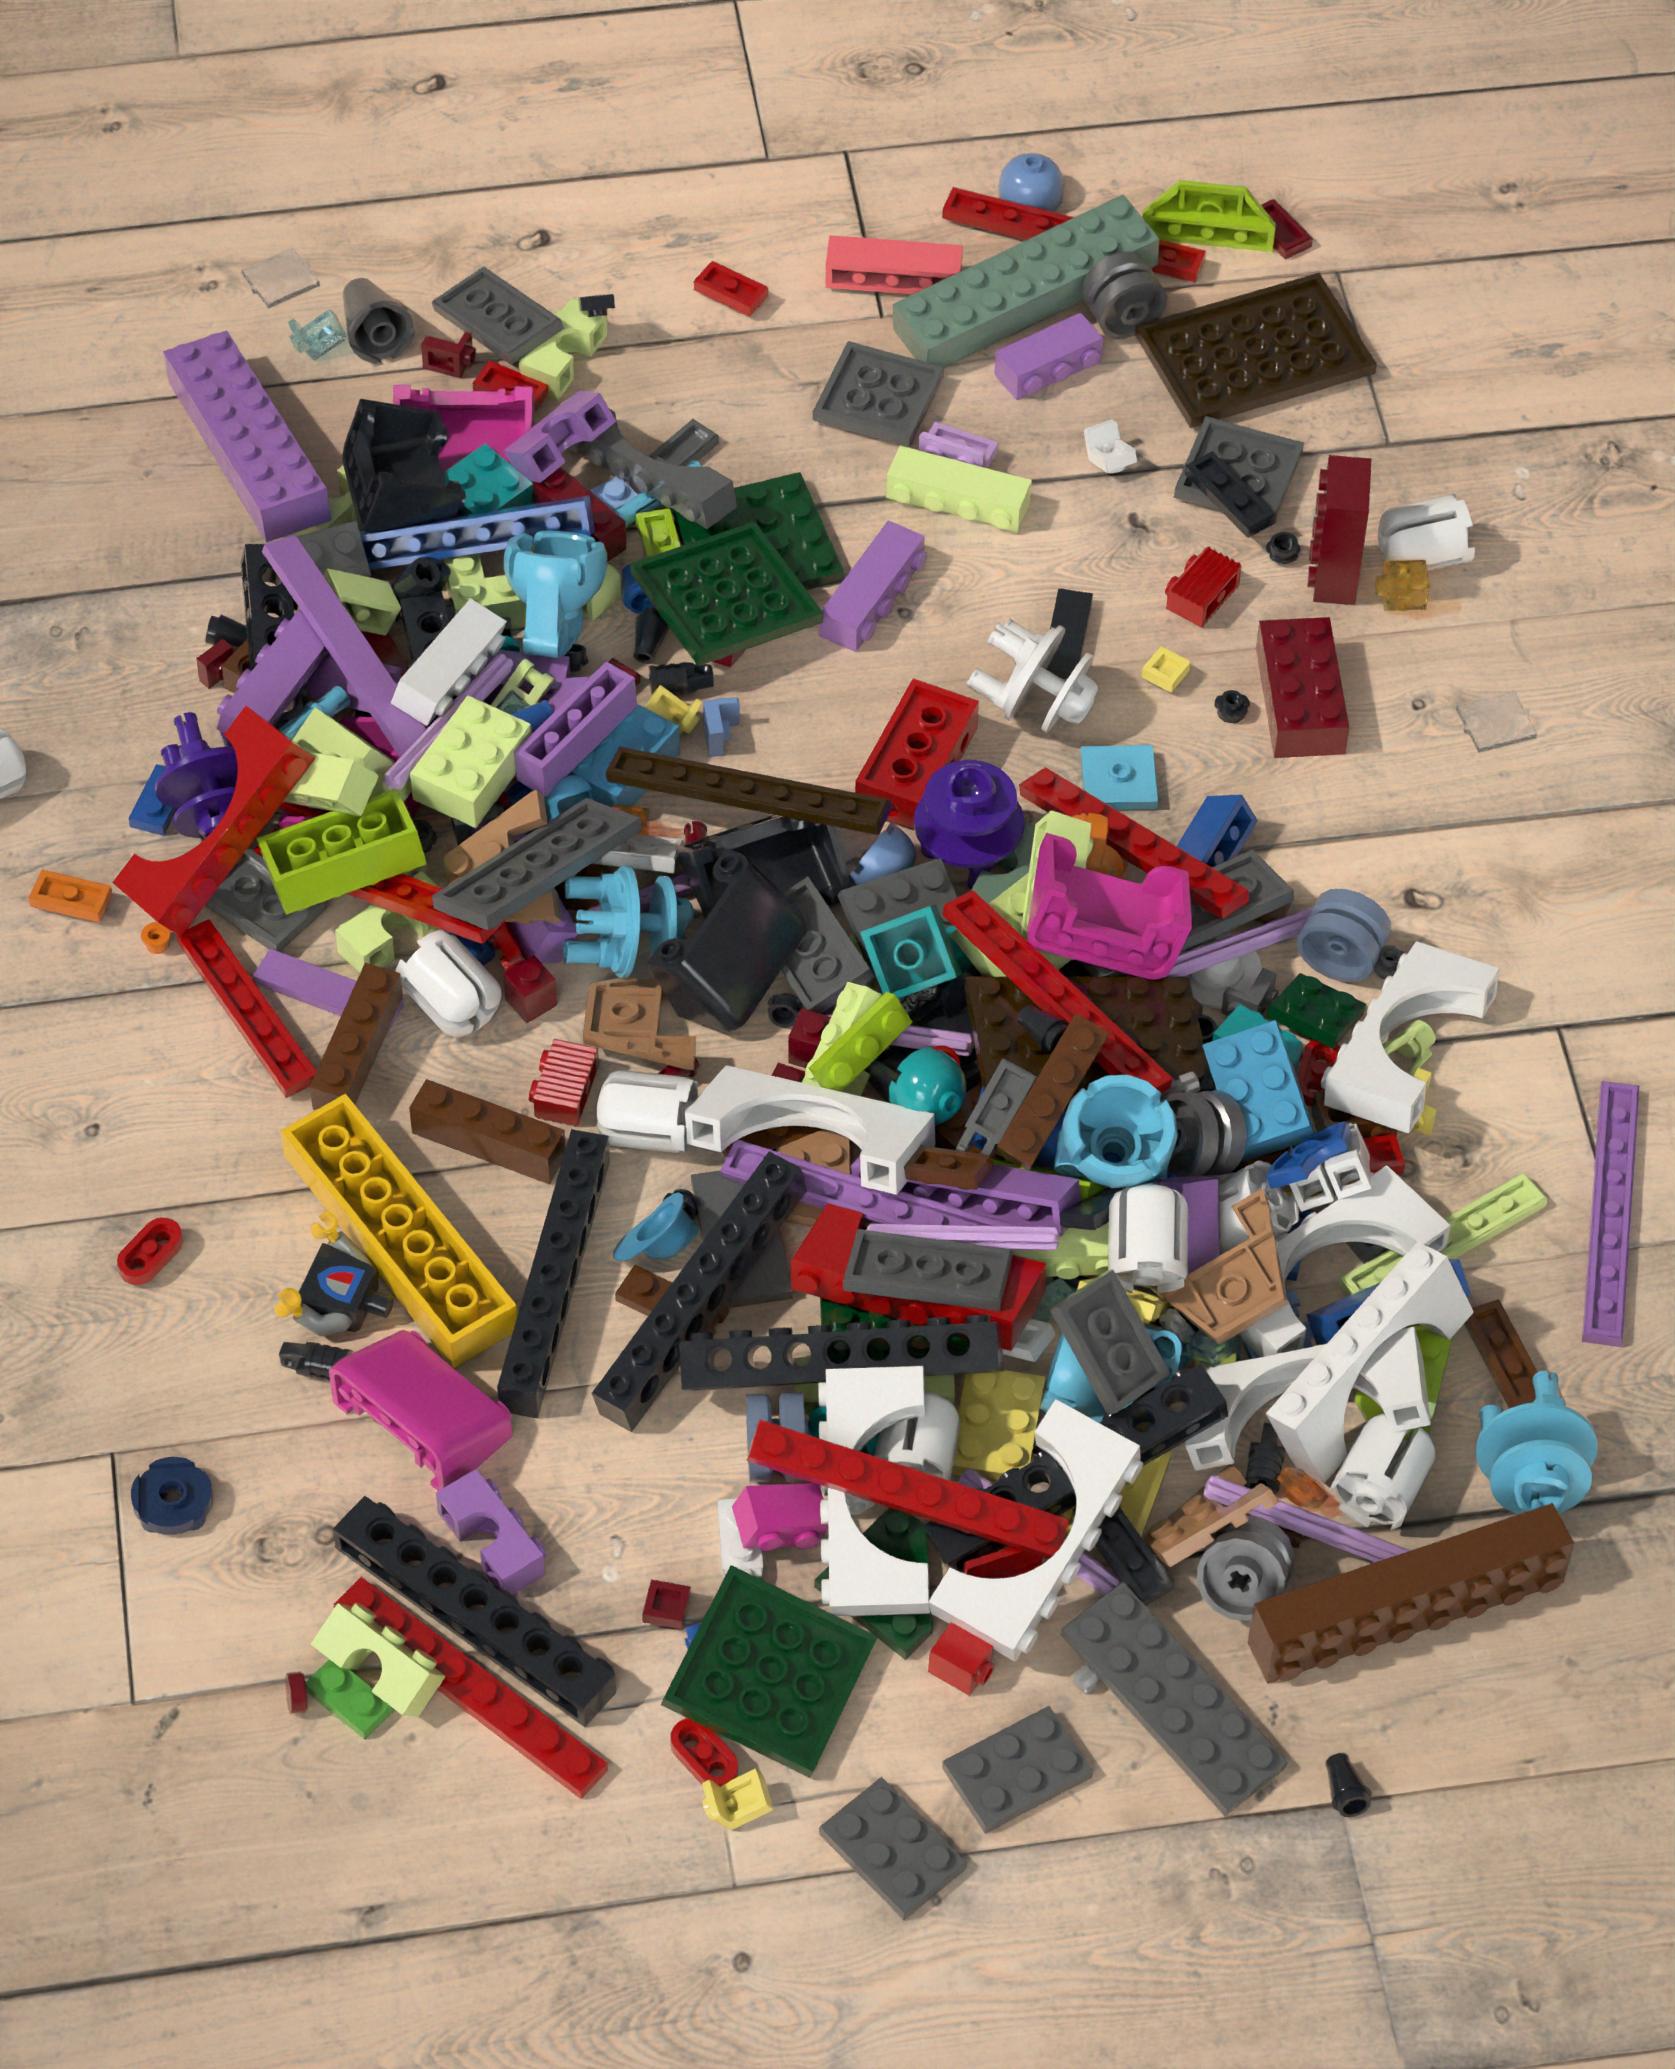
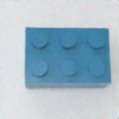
(638, 731)
(1262, 1080)

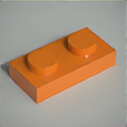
(70, 896)

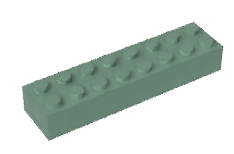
(1018, 284)

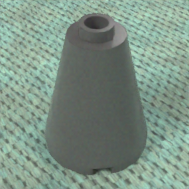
(375, 322)

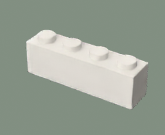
(449, 662)

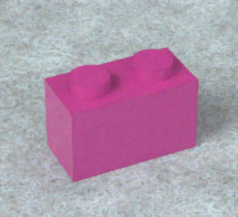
(779, 1516)

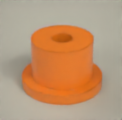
(155, 937)

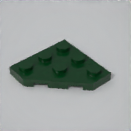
(905, 1539)

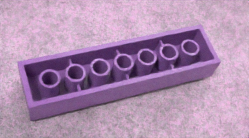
(247, 436)

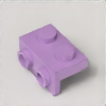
(958, 445)

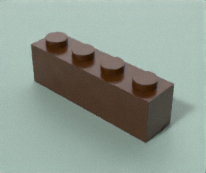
(357, 1036)
(1052, 1092)
(487, 1131)

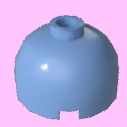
(1032, 181)
(889, 854)

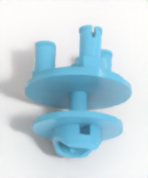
(621, 919)
(1537, 1451)

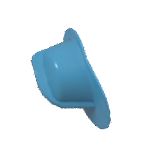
(661, 1233)

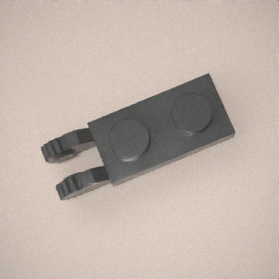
(997, 1106)

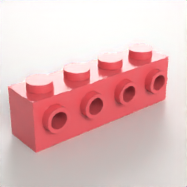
(889, 264)

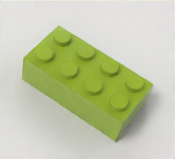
(341, 852)

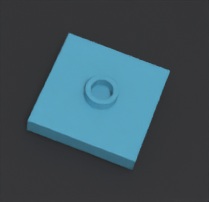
(1120, 775)

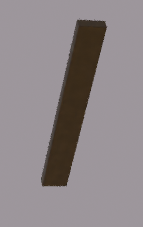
(749, 790)

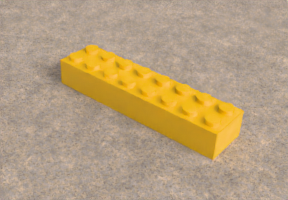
(399, 1230)

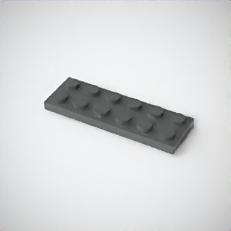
(536, 863)
(1266, 894)
(1174, 1698)

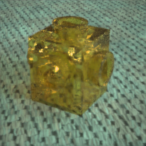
(1403, 585)

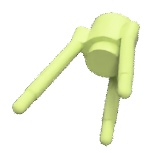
(1413, 1042)

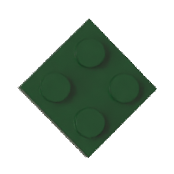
(1316, 1010)

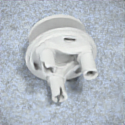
(1032, 656)

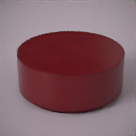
(296, 1692)

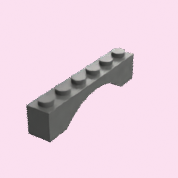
(693, 491)

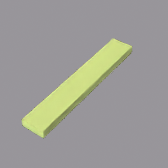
(1468, 1229)

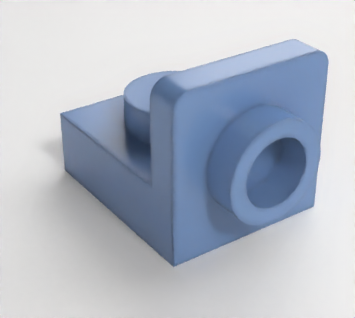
(717, 718)

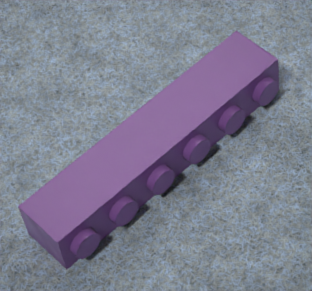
(1006, 1196)

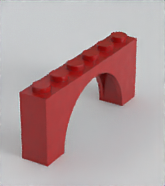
(267, 772)
(823, 1260)

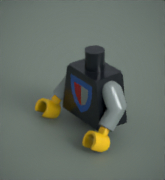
(337, 1287)

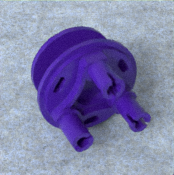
(197, 779)
(969, 817)

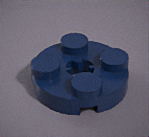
(176, 1516)

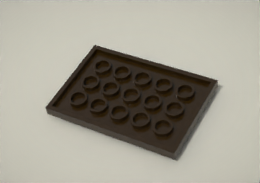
(1255, 349)
(1151, 1012)

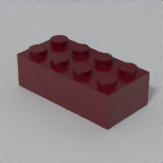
(1339, 529)
(1302, 687)

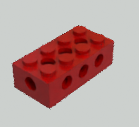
(925, 716)

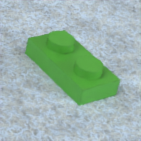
(348, 1698)

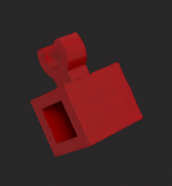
(961, 1659)

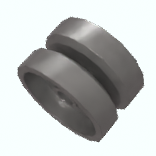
(1123, 294)
(1208, 1132)
(1245, 1567)

